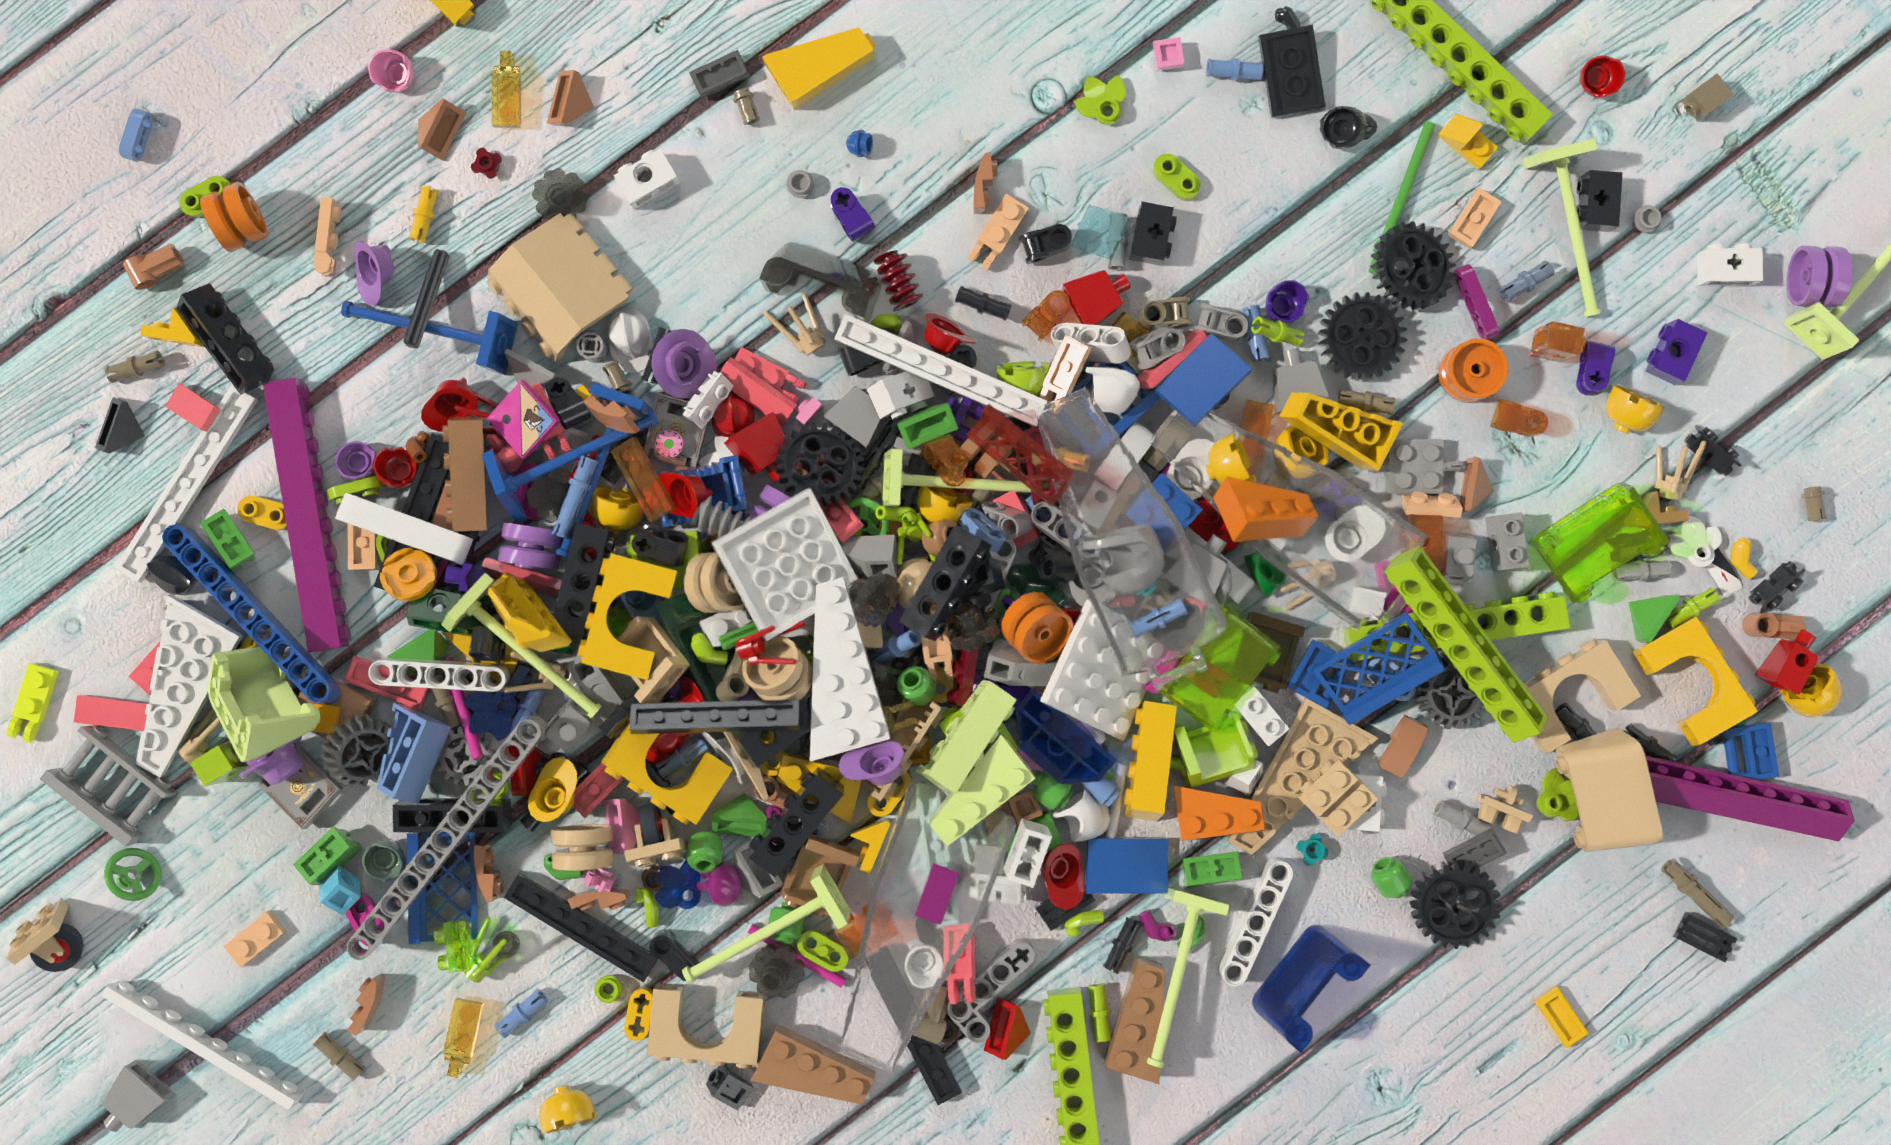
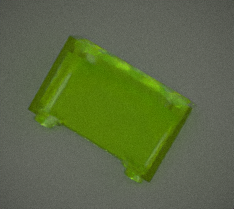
(1598, 540)
(1232, 666)

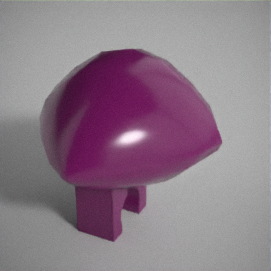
(723, 884)

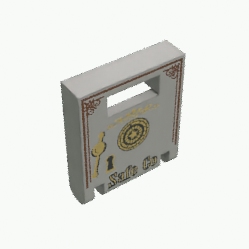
(691, 433)
(300, 787)

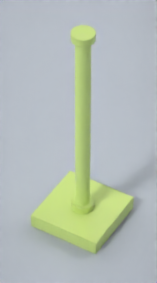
(1560, 158)
(1822, 328)
(895, 479)
(470, 605)
(827, 897)
(1195, 906)

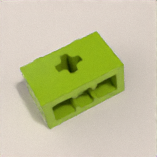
(218, 765)

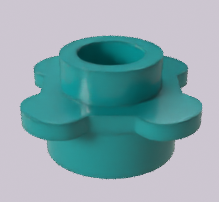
(1311, 857)

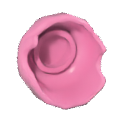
(391, 70)

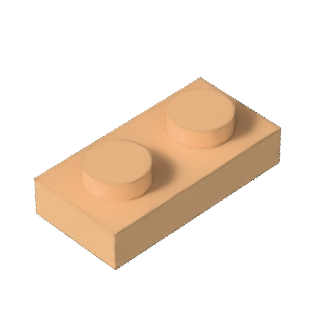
(1474, 218)
(1424, 504)
(362, 549)
(255, 938)

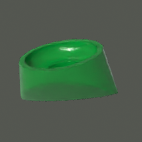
(1264, 573)

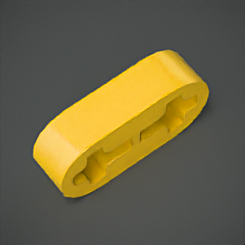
(633, 1012)

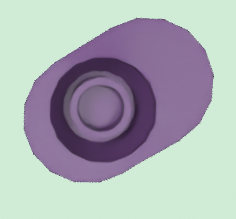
(373, 270)
(874, 762)

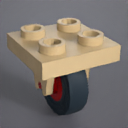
(654, 839)
(48, 940)

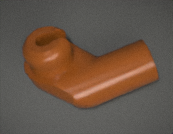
(416, 446)

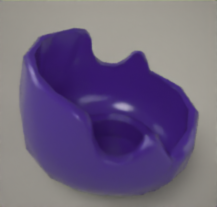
(1286, 301)

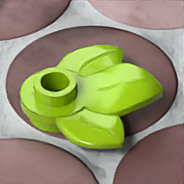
(1102, 96)
(1561, 794)

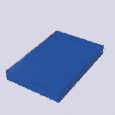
(1203, 380)
(1127, 866)

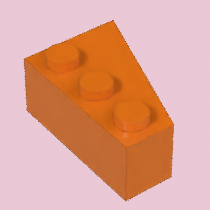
(1263, 511)
(1213, 815)

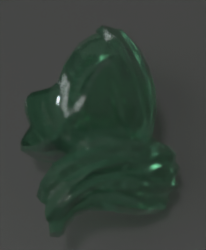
(1027, 580)

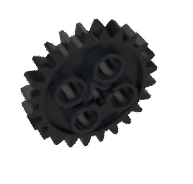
(1393, 252)
(1347, 317)
(828, 445)
(1447, 926)

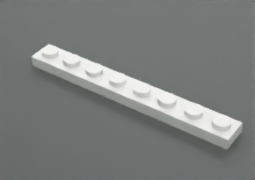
(939, 369)
(186, 483)
(209, 1048)

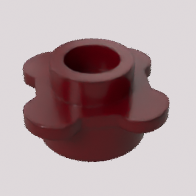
(489, 170)

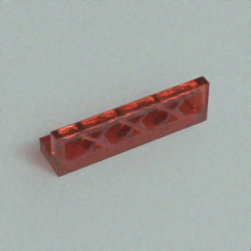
(1028, 448)

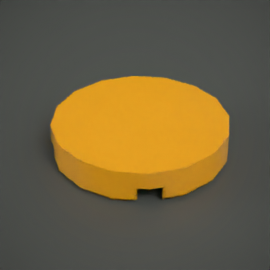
(408, 574)

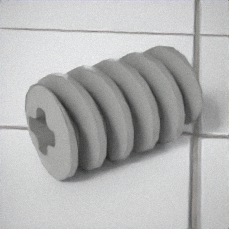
(716, 518)

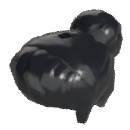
(1359, 127)

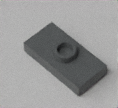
(719, 74)
(1477, 850)

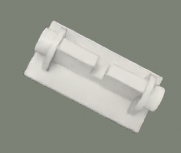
(715, 390)
(1010, 891)

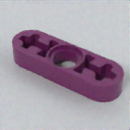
(1476, 302)

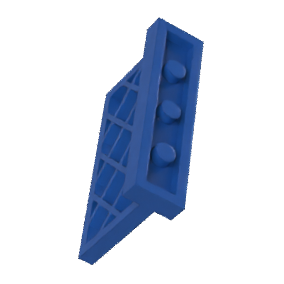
(1387, 689)
(418, 910)

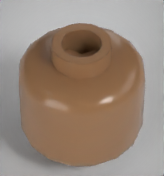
(940, 531)

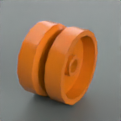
(234, 217)
(1485, 379)
(1036, 627)

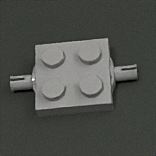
(1416, 466)

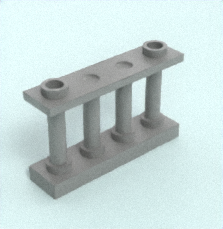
(84, 797)

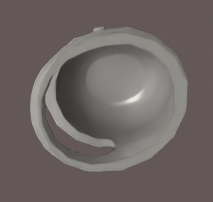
(1134, 555)

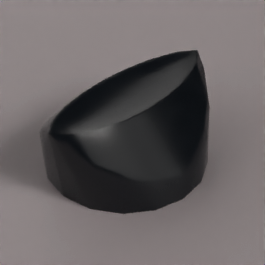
(171, 575)

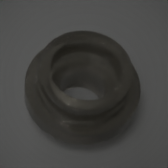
(513, 947)

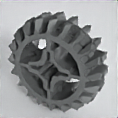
(1449, 702)
(344, 750)

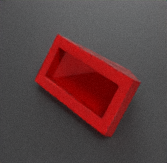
(525, 777)
(1007, 1029)

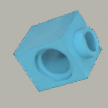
(340, 890)

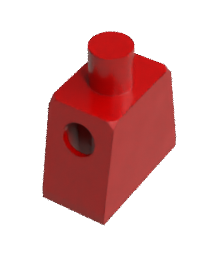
(1095, 296)
(758, 445)
(1789, 663)

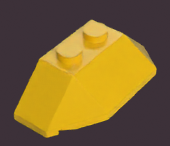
(526, 614)

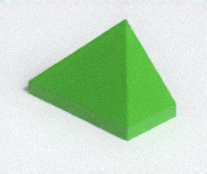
(927, 424)
(1650, 614)
(427, 646)
(739, 818)

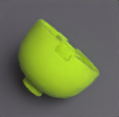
(1024, 375)

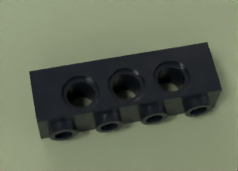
(206, 301)
(576, 566)
(931, 590)
(759, 752)
(431, 812)
(774, 857)

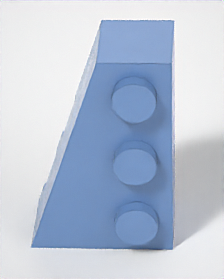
(411, 754)

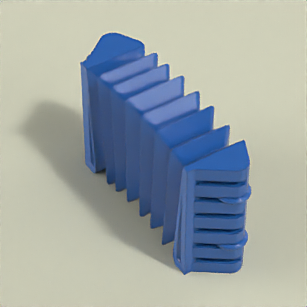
(723, 480)

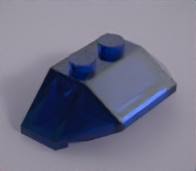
(1059, 743)

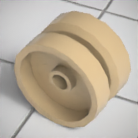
(710, 585)
(779, 680)
(583, 848)

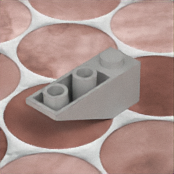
(872, 554)
(1011, 668)
(598, 686)

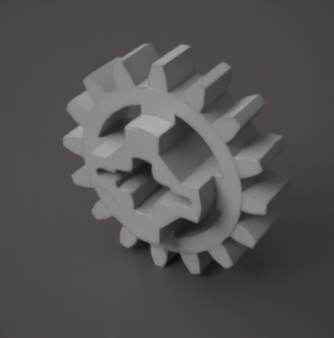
(461, 767)

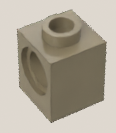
(1706, 97)

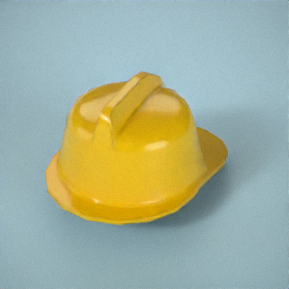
(553, 791)

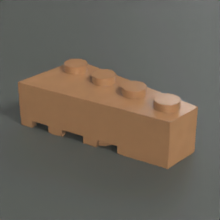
(466, 473)
(1138, 1022)
(811, 1068)

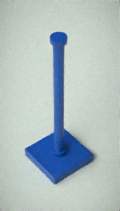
(497, 335)
(640, 409)
(506, 485)

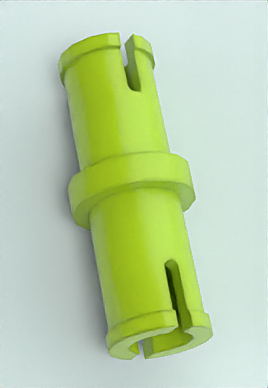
(1277, 331)
(1692, 607)
(1099, 1012)

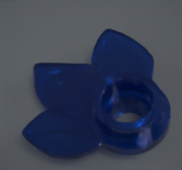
(488, 715)
(675, 883)

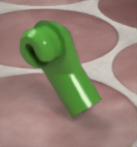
(560, 874)

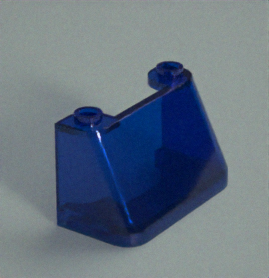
(1301, 978)

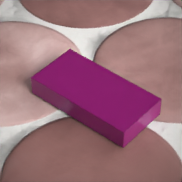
(936, 894)

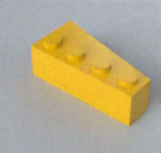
(1346, 430)
(1151, 761)

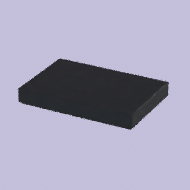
(1291, 71)

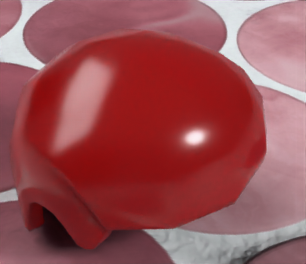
(1602, 76)
(395, 467)

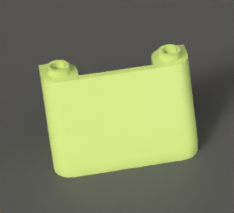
(256, 703)

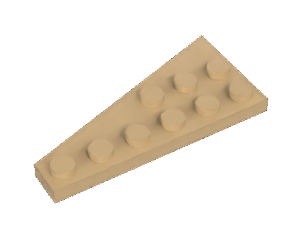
(1306, 747)

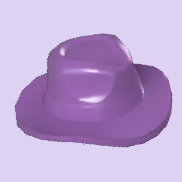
(682, 363)
(277, 764)

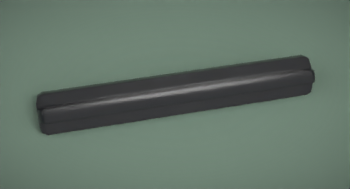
(426, 299)

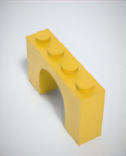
(602, 647)
(1728, 701)
(687, 799)

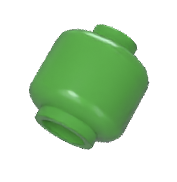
(916, 685)
(1051, 792)
(704, 851)
(1391, 877)
(791, 932)

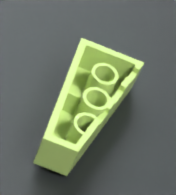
(968, 737)
(989, 786)

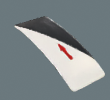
(1723, 574)

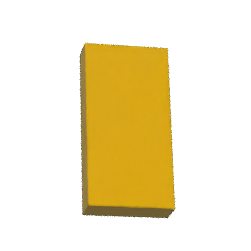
(1561, 1017)

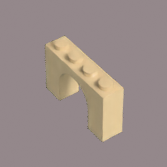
(1597, 664)
(670, 1039)

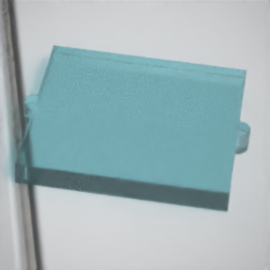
(1100, 232)

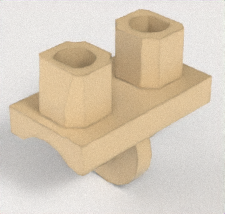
(1514, 817)

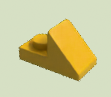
(1466, 139)
(176, 332)
(873, 835)

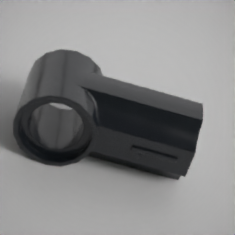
(676, 956)

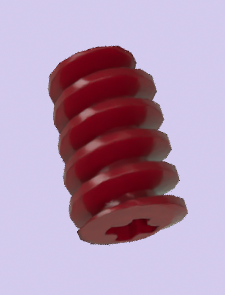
(897, 279)

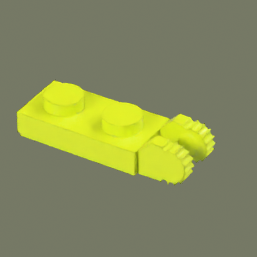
(32, 701)

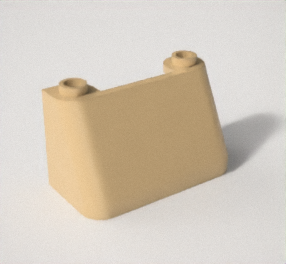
(1610, 791)

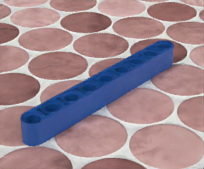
(240, 608)

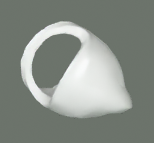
(1113, 388)
(1084, 816)

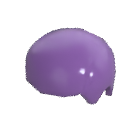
(355, 461)

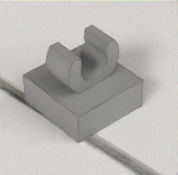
(907, 453)

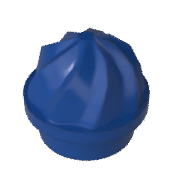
(859, 143)

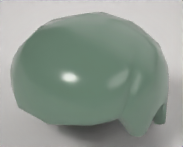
(383, 860)

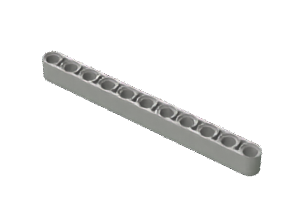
(437, 847)

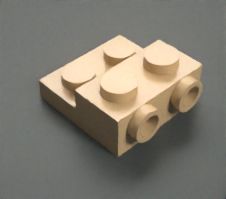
(1337, 796)

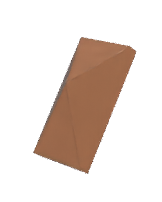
(569, 98)
(439, 128)
(1475, 485)

